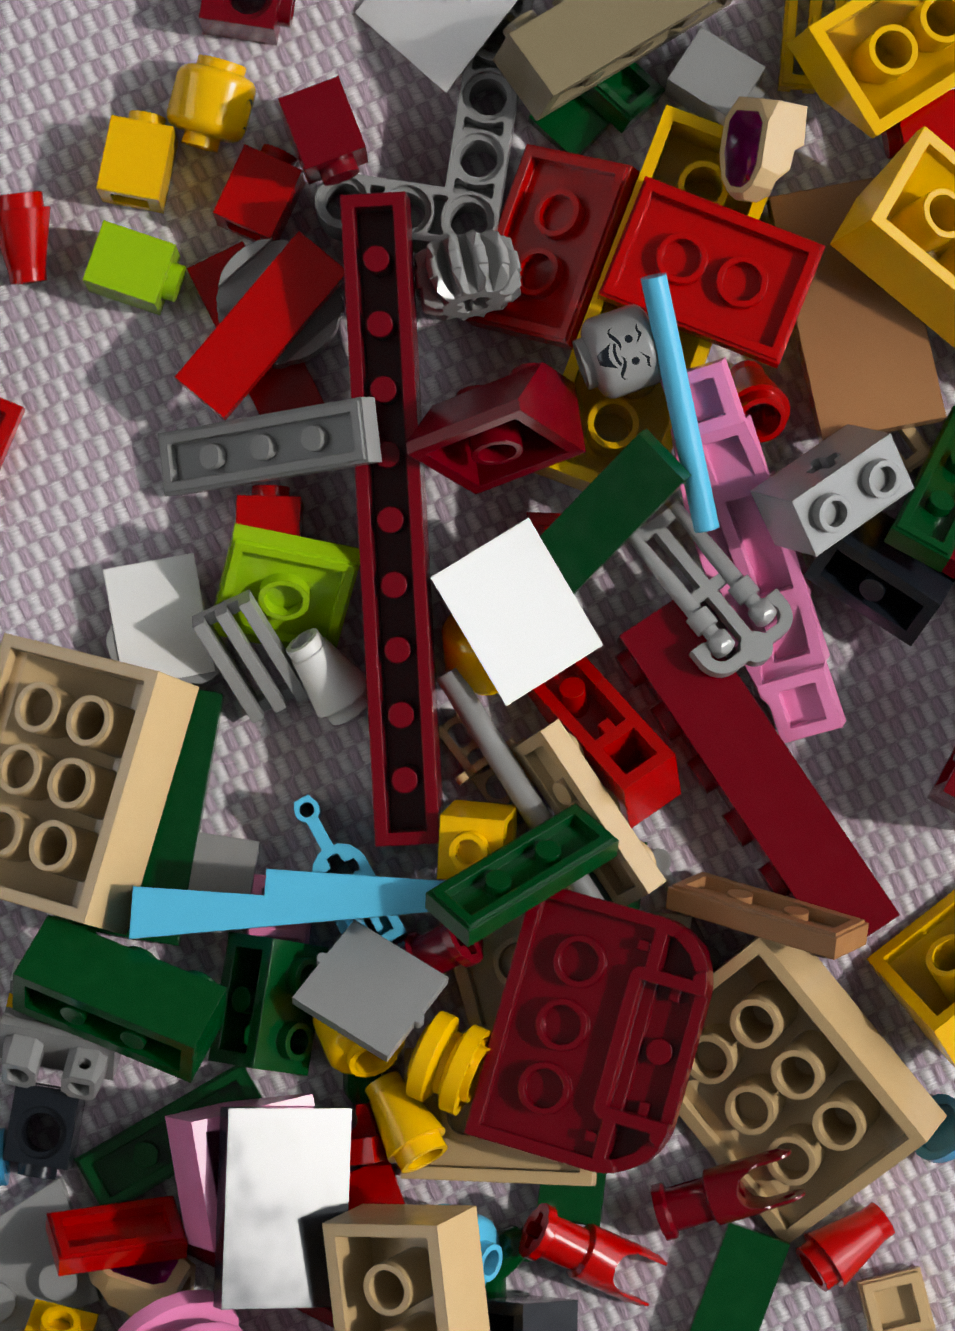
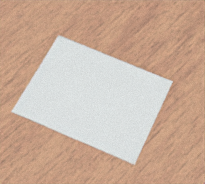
(436, 34)
(516, 611)

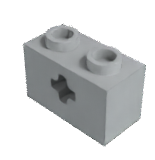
(832, 489)

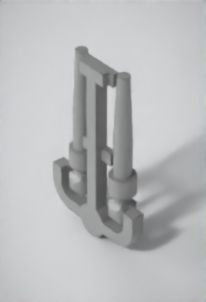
(753, 646)

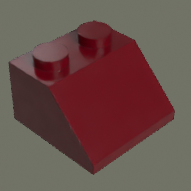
(501, 429)

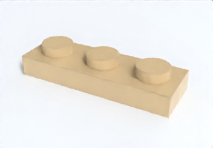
(564, 778)

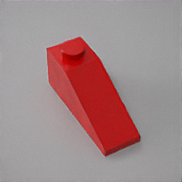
(614, 739)

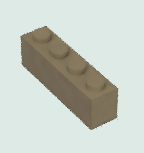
(586, 42)

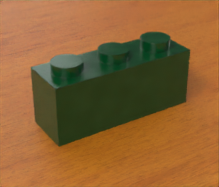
(119, 997)

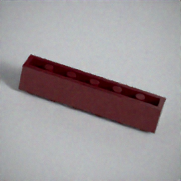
(752, 772)

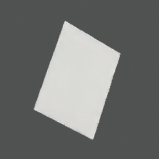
(154, 613)

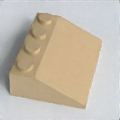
(83, 777)
(803, 1071)

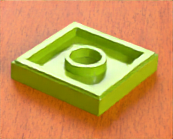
(292, 578)

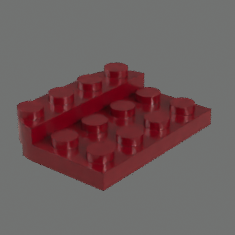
(593, 1034)

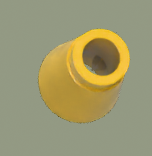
(405, 1124)

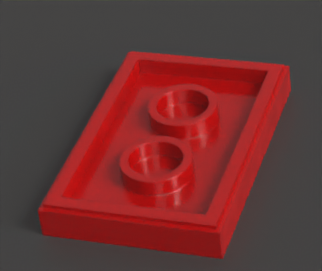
(563, 227)
(725, 270)

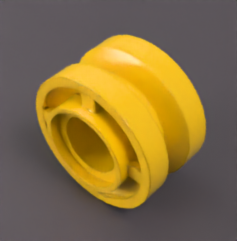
(447, 1063)

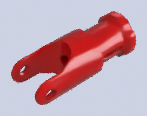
(585, 1252)

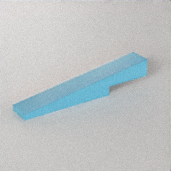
(287, 900)

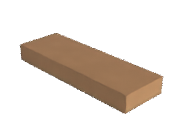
(768, 915)

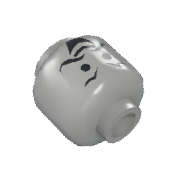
(618, 352)

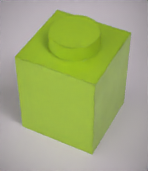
(134, 268)

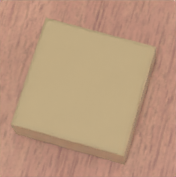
(896, 1301)

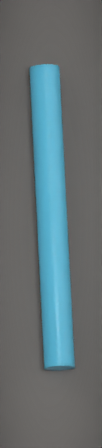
(680, 401)

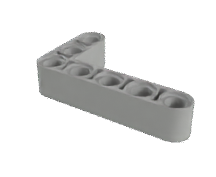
(471, 134)

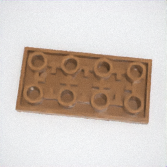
(857, 345)

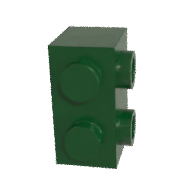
(259, 1017)

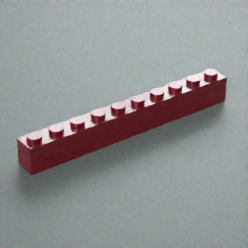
(393, 522)

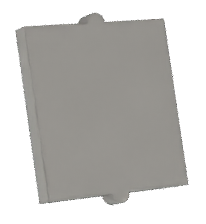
(370, 990)

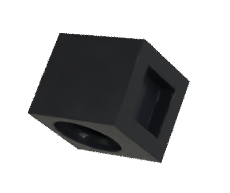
(18, 1146)

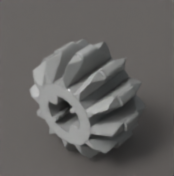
(467, 275)

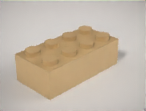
(406, 1268)

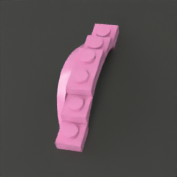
(797, 674)

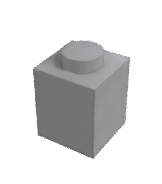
(713, 77)

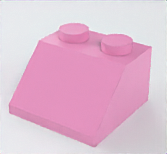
(195, 1160)

